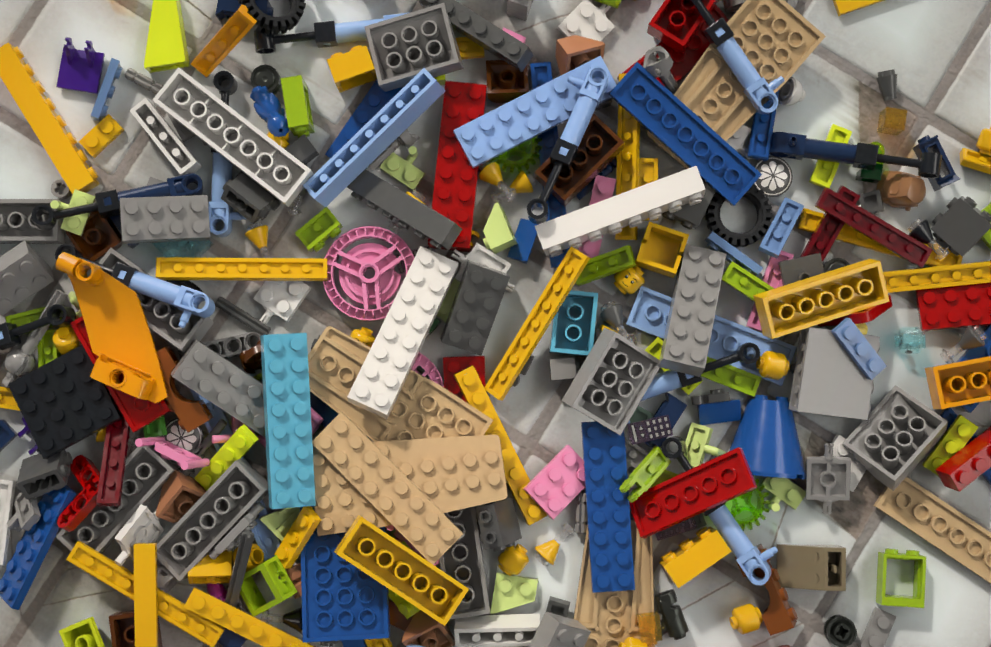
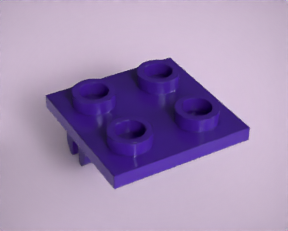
(80, 68)

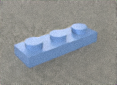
(106, 90)
(781, 227)
(719, 244)
(858, 348)

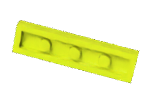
(231, 451)

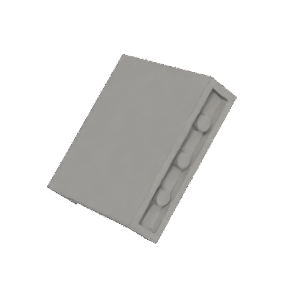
(828, 378)

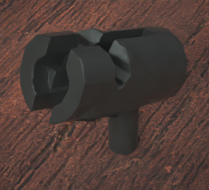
(672, 616)

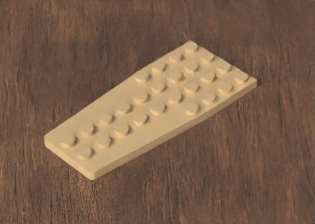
(775, 43)
(421, 407)
(447, 470)
(613, 613)

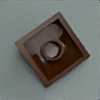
(505, 81)
(97, 237)

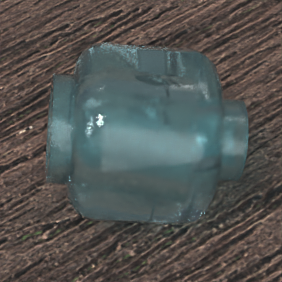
(910, 340)

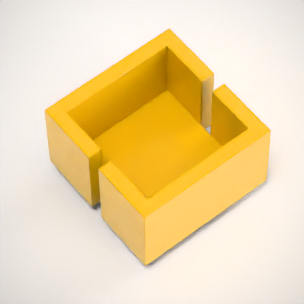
(352, 68)
(660, 248)

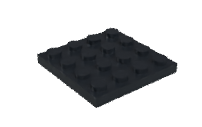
(64, 402)

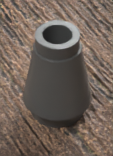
(888, 84)

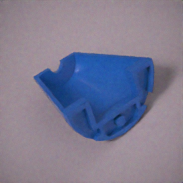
(770, 439)

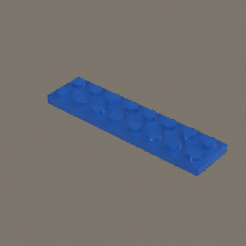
(685, 134)
(607, 509)

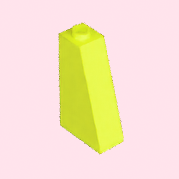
(166, 38)

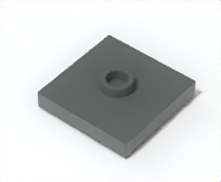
(800, 268)

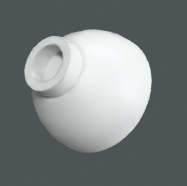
(791, 92)

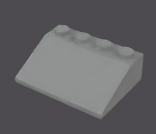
(413, 42)
(612, 381)
(895, 437)

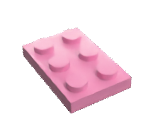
(558, 482)

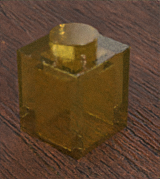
(892, 121)
(649, 627)

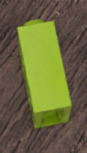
(297, 105)
(281, 589)
(918, 597)

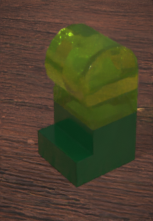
(874, 175)

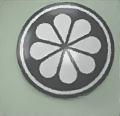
(775, 176)
(181, 437)

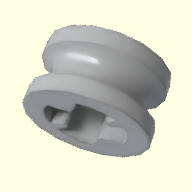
(56, 186)

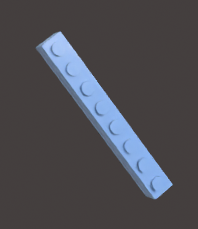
(374, 138)

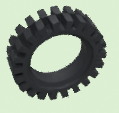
(276, 24)
(741, 239)

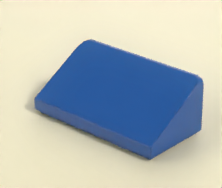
(525, 237)
(719, 412)

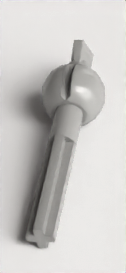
(20, 361)

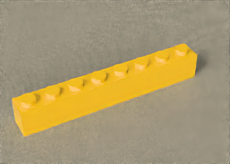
(44, 120)

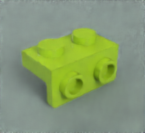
(319, 230)

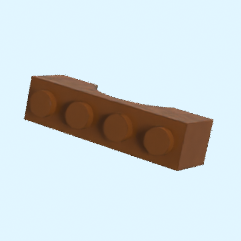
(190, 412)
(779, 614)

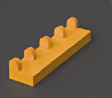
(224, 41)

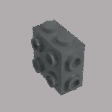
(249, 198)
(692, 215)
(961, 225)
(43, 475)
(498, 524)

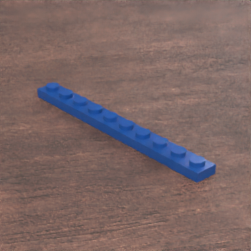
(541, 74)

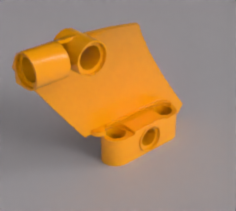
(116, 331)

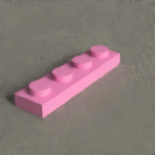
(602, 189)
(773, 278)

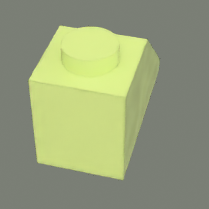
(498, 231)

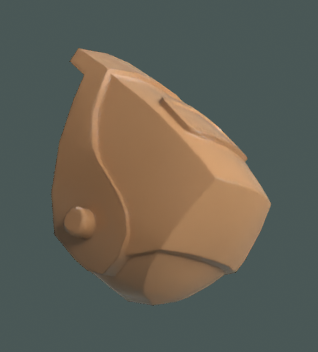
(901, 189)

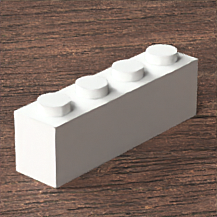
(165, 137)
(496, 630)

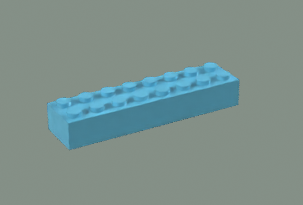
(287, 420)

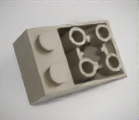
(812, 567)

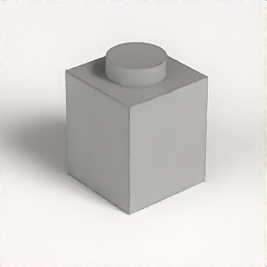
(563, 368)

